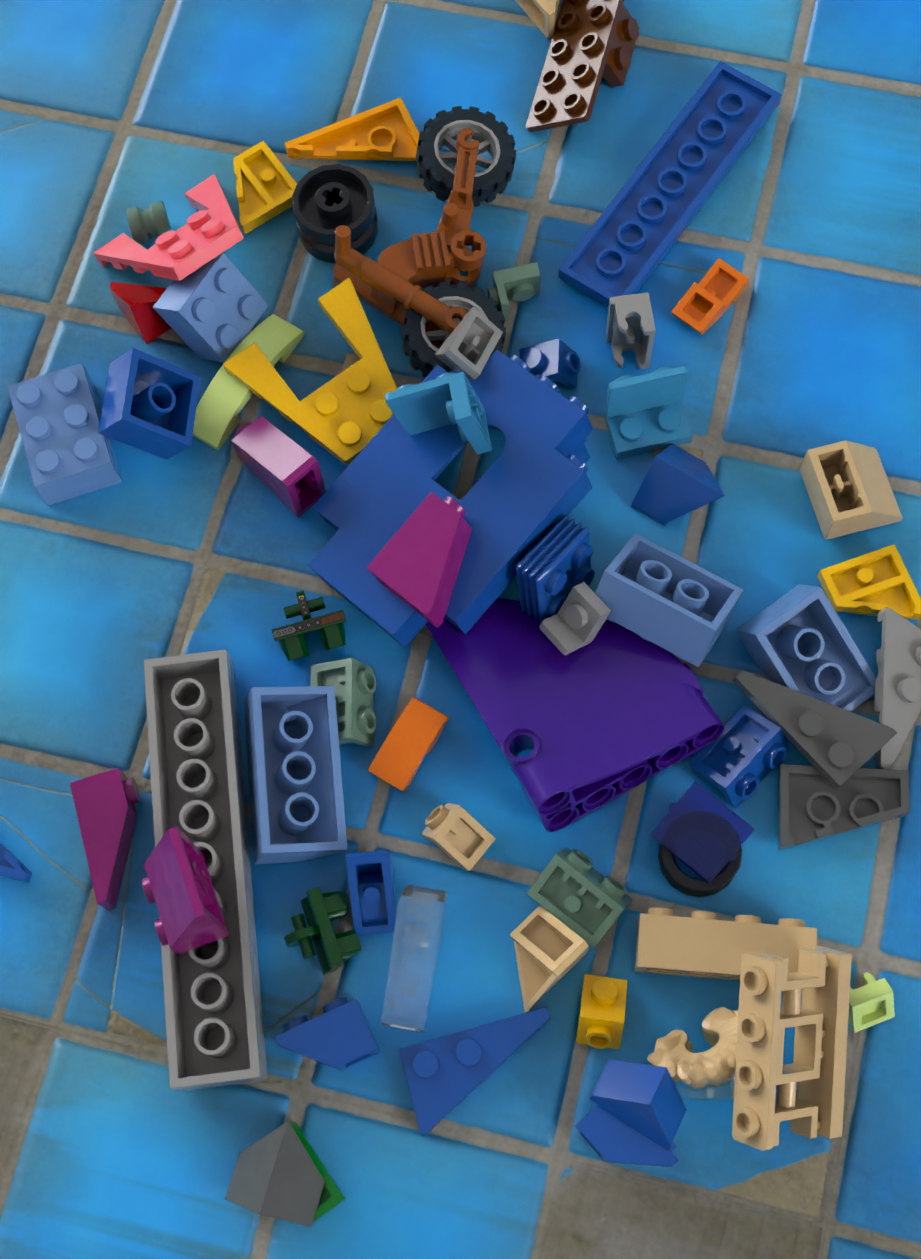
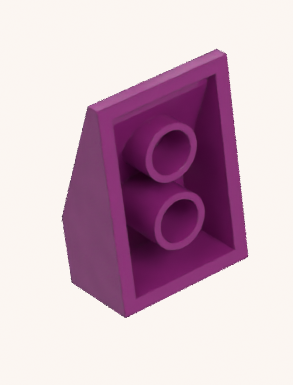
(183, 894)

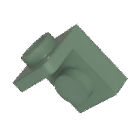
(514, 284)

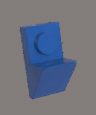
(372, 892)

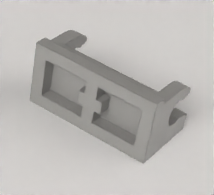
(631, 328)

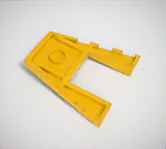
(347, 408)

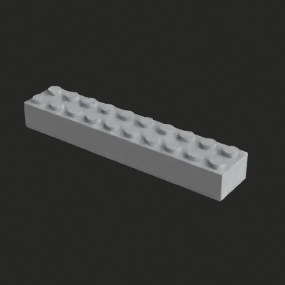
(200, 788)

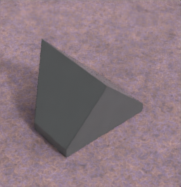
(277, 1178)

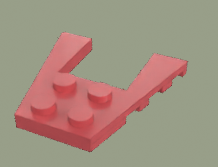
(186, 249)

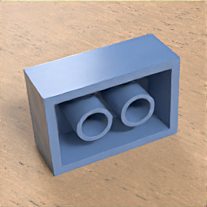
(60, 434)
(667, 599)

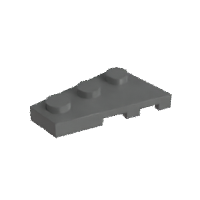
(816, 810)

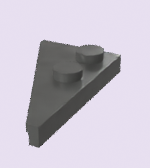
(827, 735)

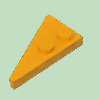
(372, 135)

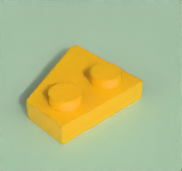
(261, 186)
(871, 584)

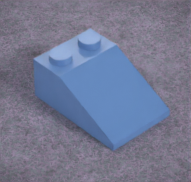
(809, 649)

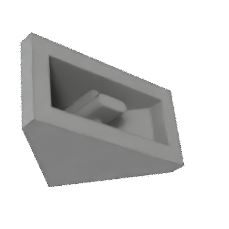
(470, 344)

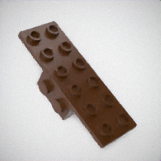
(587, 43)

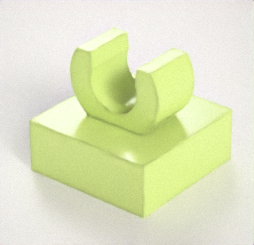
(870, 1003)

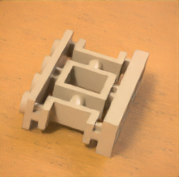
(818, 1046)

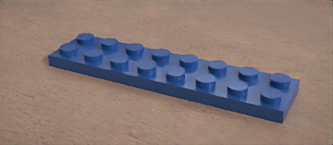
(670, 185)

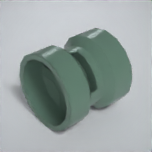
(148, 223)

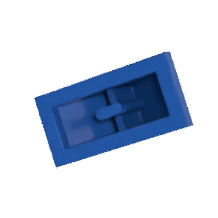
(641, 1098)

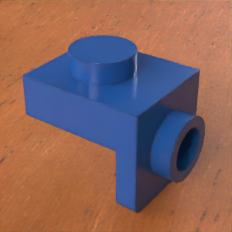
(554, 361)

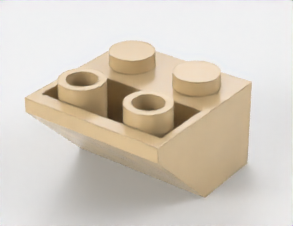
(848, 488)

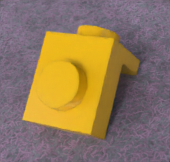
(602, 1012)

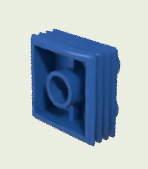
(554, 568)

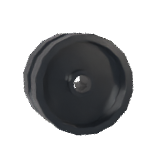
(334, 198)

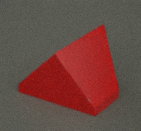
(137, 306)

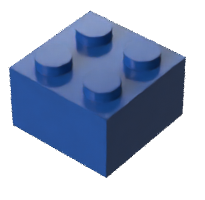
(149, 404)

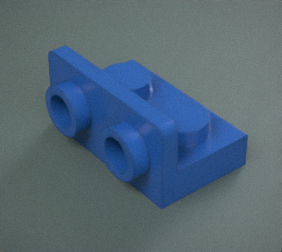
(741, 755)

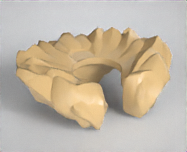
(703, 1068)

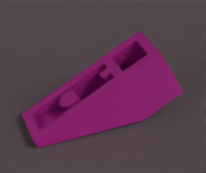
(107, 827)

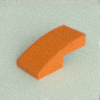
(710, 297)
(408, 744)

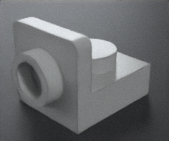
(577, 620)

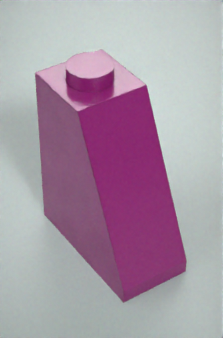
(280, 464)
(425, 557)

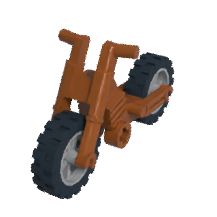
(421, 277)

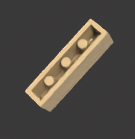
(713, 947)

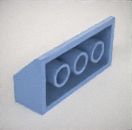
(294, 774)

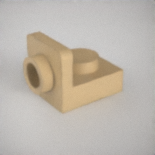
(457, 834)

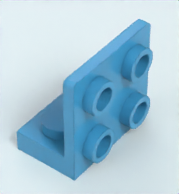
(442, 403)
(647, 411)

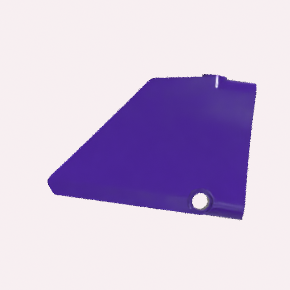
(590, 716)

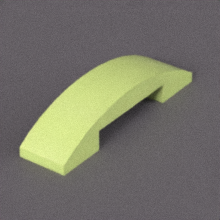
(227, 395)

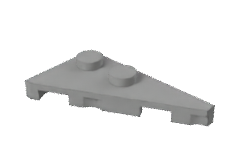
(897, 682)

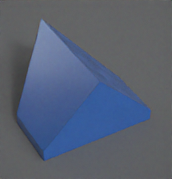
(675, 486)

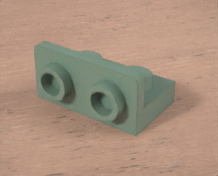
(354, 697)
(580, 895)

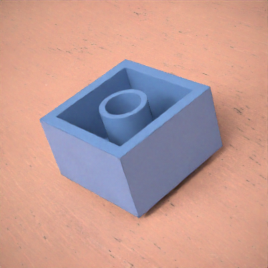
(212, 308)

